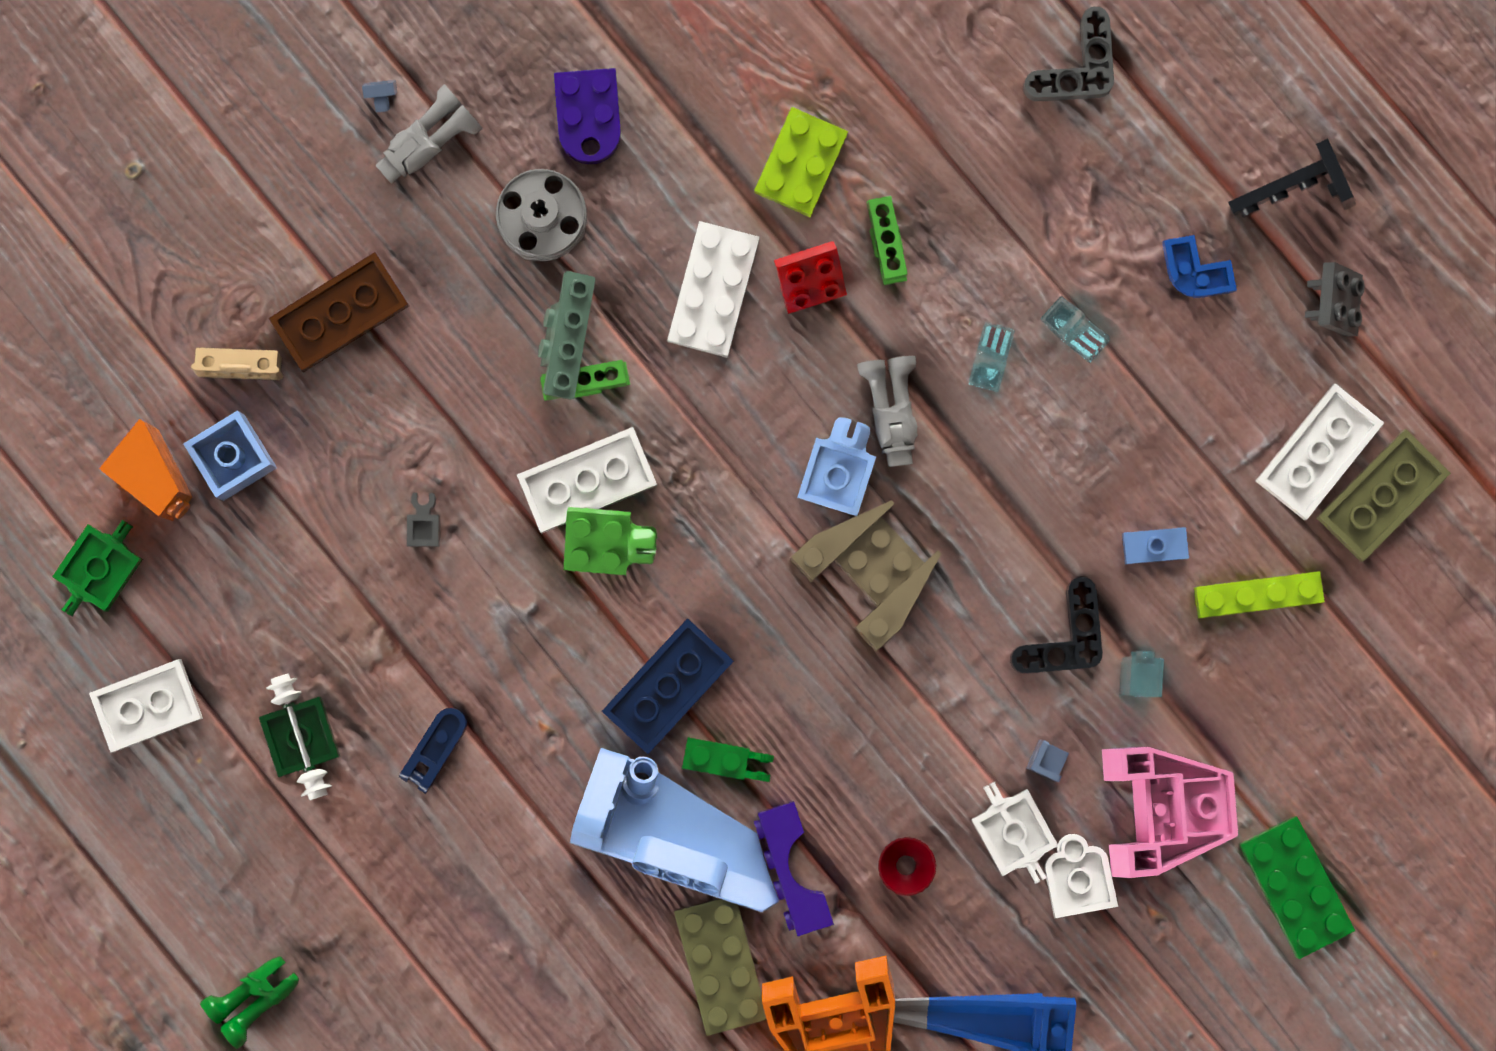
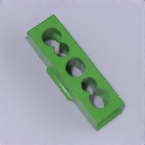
(879, 247)
(595, 386)

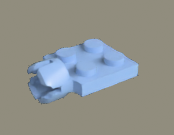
(839, 469)

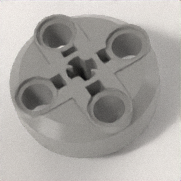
(560, 208)

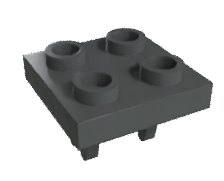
(1339, 299)

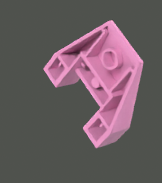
(1178, 809)

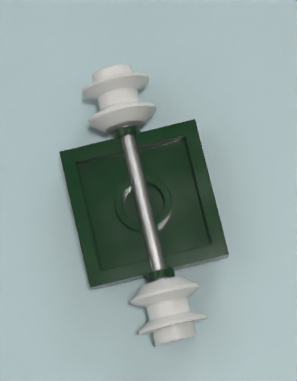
(299, 736)

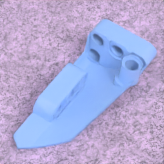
(670, 833)

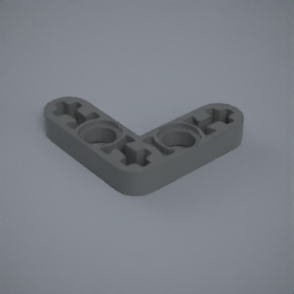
(1090, 69)

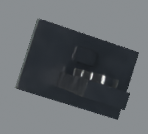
(1302, 178)

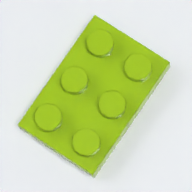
(801, 162)

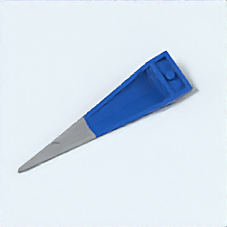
(1003, 1021)

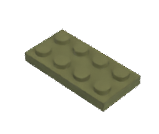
(1383, 495)
(720, 965)

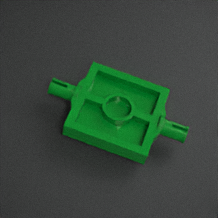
(97, 568)

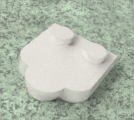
(1079, 878)

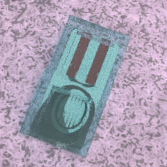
(1074, 329)
(991, 356)

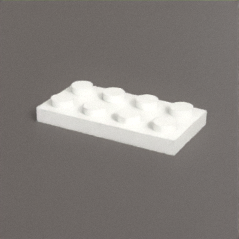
(713, 289)
(1319, 451)
(587, 479)

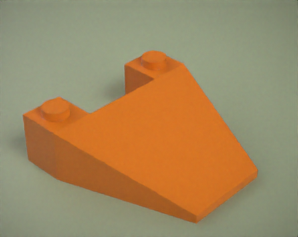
(836, 1023)

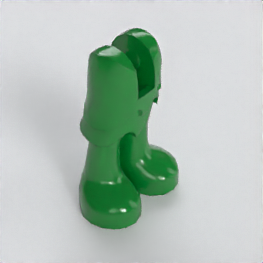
(254, 984)

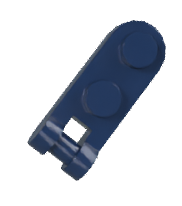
(435, 748)

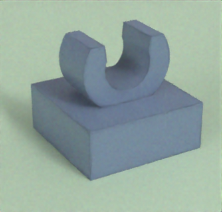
(380, 92)

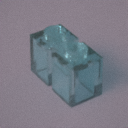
(1141, 675)

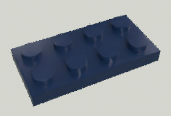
(667, 686)

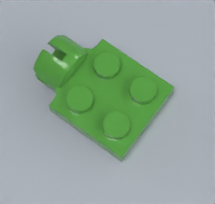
(606, 541)

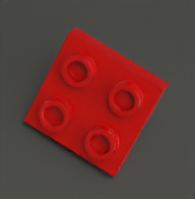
(810, 277)

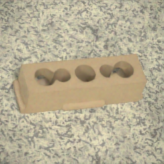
(237, 364)

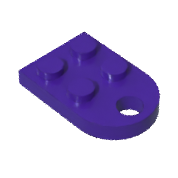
(588, 111)

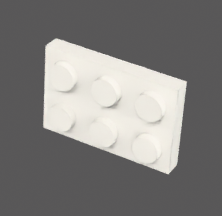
(145, 705)

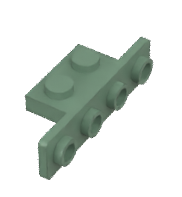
(565, 335)

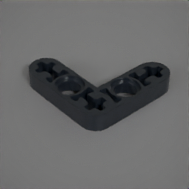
(1070, 648)

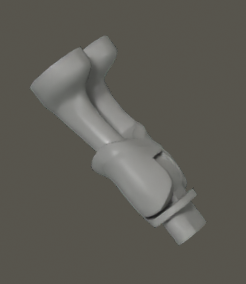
(414, 147)
(895, 424)

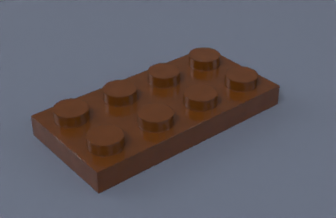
(338, 312)

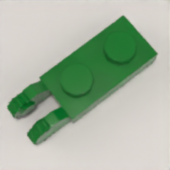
(723, 759)

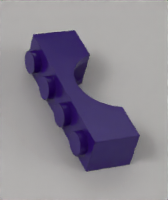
(806, 907)

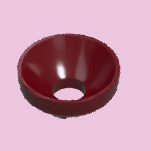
(920, 877)

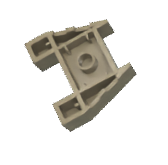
(876, 563)

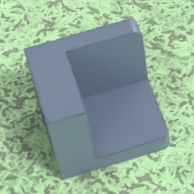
(1047, 760)

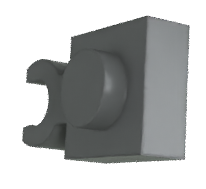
(423, 528)

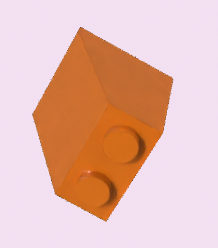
(149, 472)

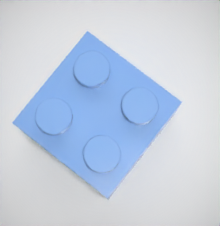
(230, 455)

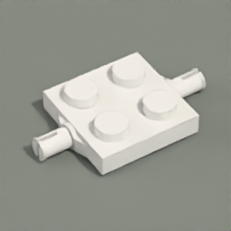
(1014, 832)

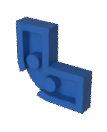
(1190, 276)

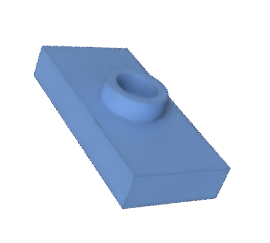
(1155, 545)

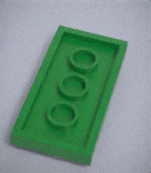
(1297, 887)

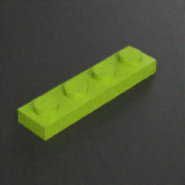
(1259, 594)

